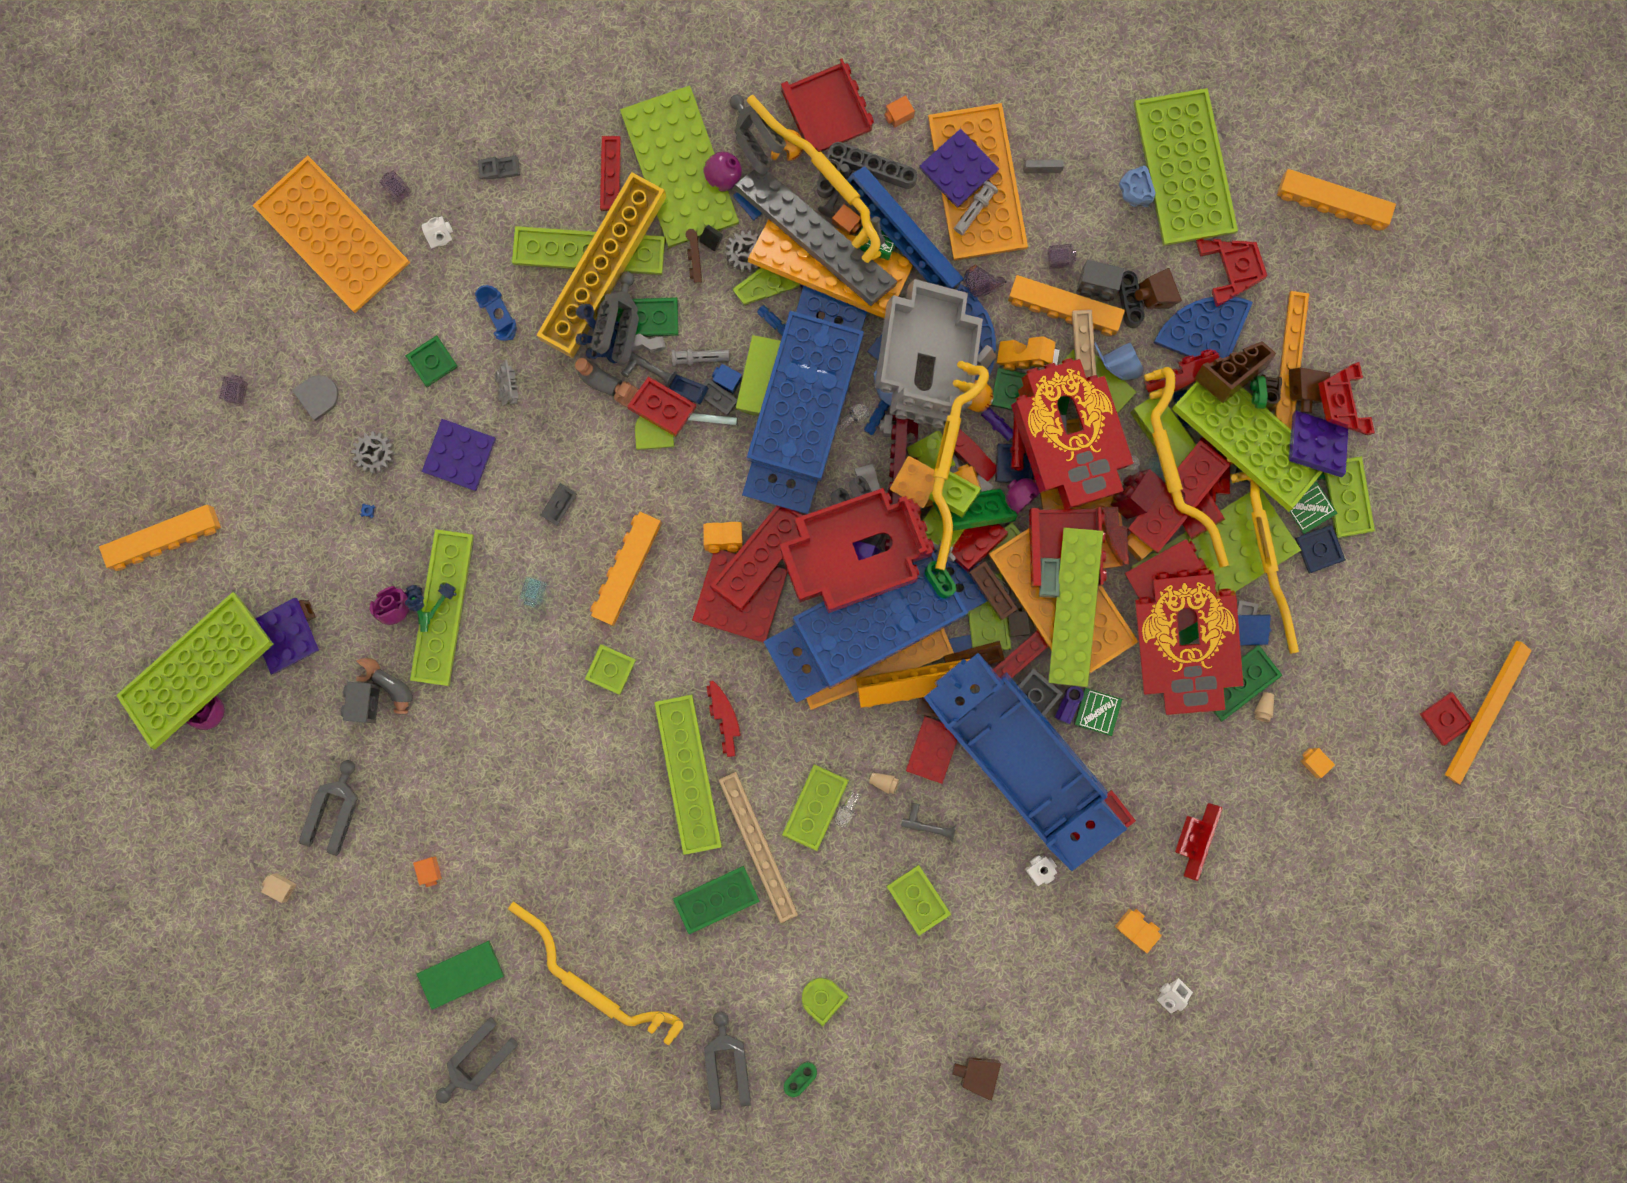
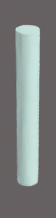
(713, 419)

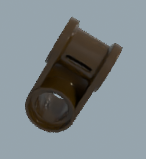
(1273, 391)

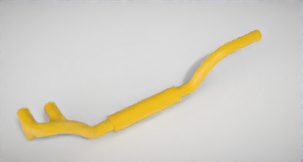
(832, 175)
(947, 448)
(1168, 462)
(1268, 557)
(591, 994)

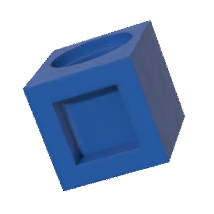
(727, 378)

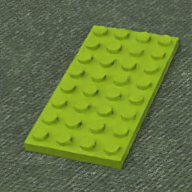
(672, 155)
(1185, 166)
(1250, 440)
(1239, 544)
(194, 670)

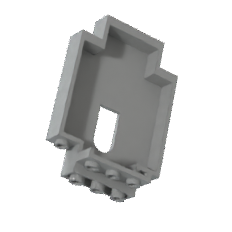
(934, 326)

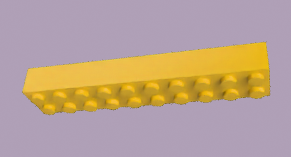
(602, 262)

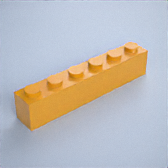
(1336, 200)
(1061, 304)
(160, 537)
(626, 569)
(901, 684)

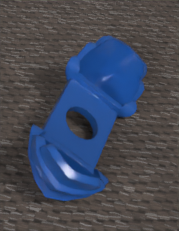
(491, 299)

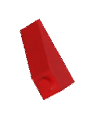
(971, 454)

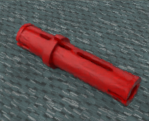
(1017, 448)

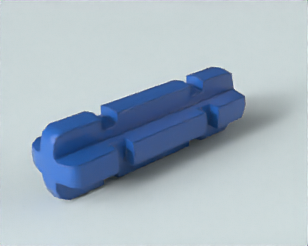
(771, 319)
(875, 419)

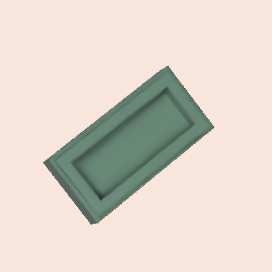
(1049, 578)

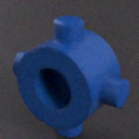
(367, 510)

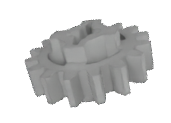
(739, 255)
(381, 449)

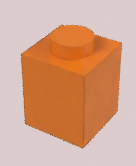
(899, 111)
(847, 220)
(427, 871)

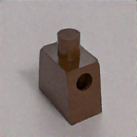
(1159, 291)
(1305, 388)
(978, 1075)

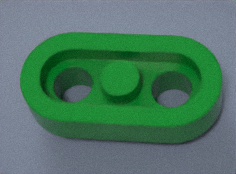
(1259, 390)
(940, 580)
(801, 1079)

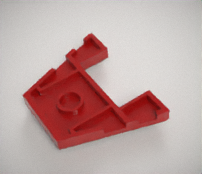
(1241, 263)
(1339, 400)

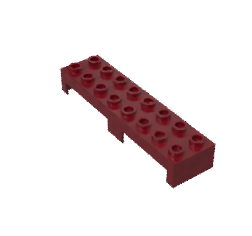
(898, 454)

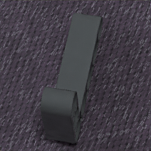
(865, 159)

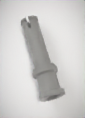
(979, 199)
(690, 356)

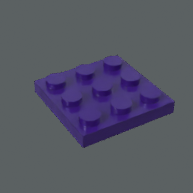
(958, 168)
(1318, 444)
(458, 455)
(289, 634)

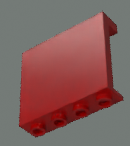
(828, 107)
(1046, 535)
(1171, 560)

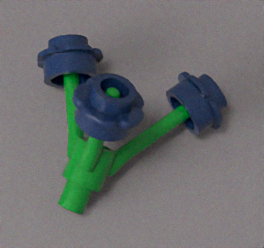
(415, 603)

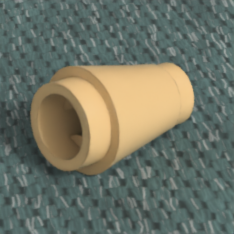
(1265, 707)
(884, 782)

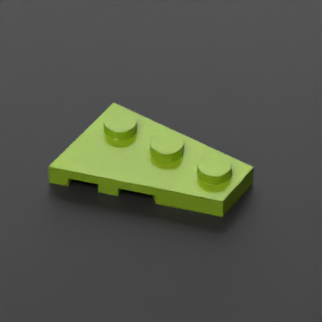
(762, 285)

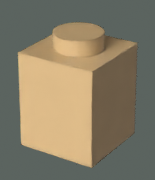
(278, 887)

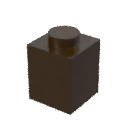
(1018, 623)

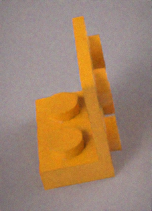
(914, 481)

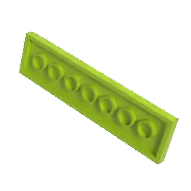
(566, 247)
(1076, 607)
(437, 647)
(688, 774)

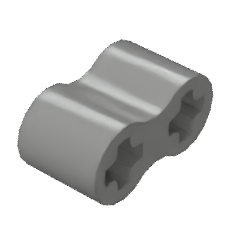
(869, 474)

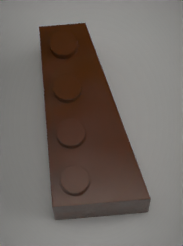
(1230, 374)

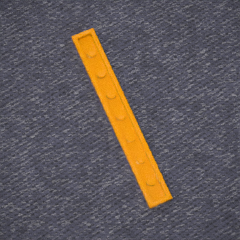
(1291, 352)
(1488, 712)

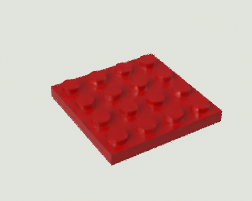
(754, 618)

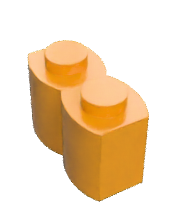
(723, 536)
(1138, 930)

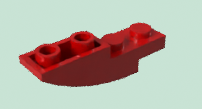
(1188, 370)
(722, 709)

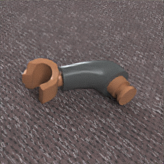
(604, 382)
(399, 691)

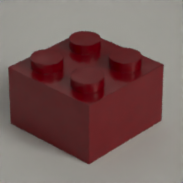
(1138, 493)

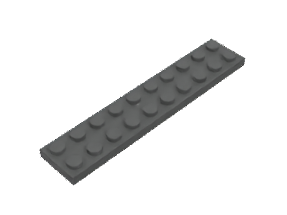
(815, 235)

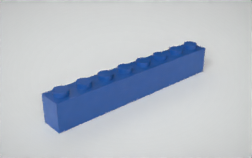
(904, 231)

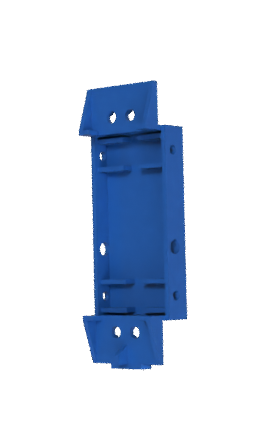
(804, 401)
(867, 632)
(1026, 760)

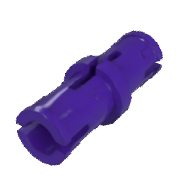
(998, 423)

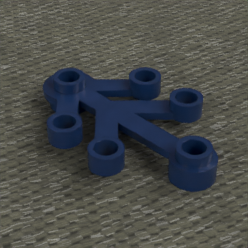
(586, 312)

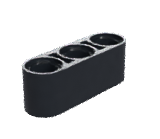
(1131, 308)

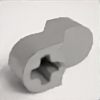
(652, 345)

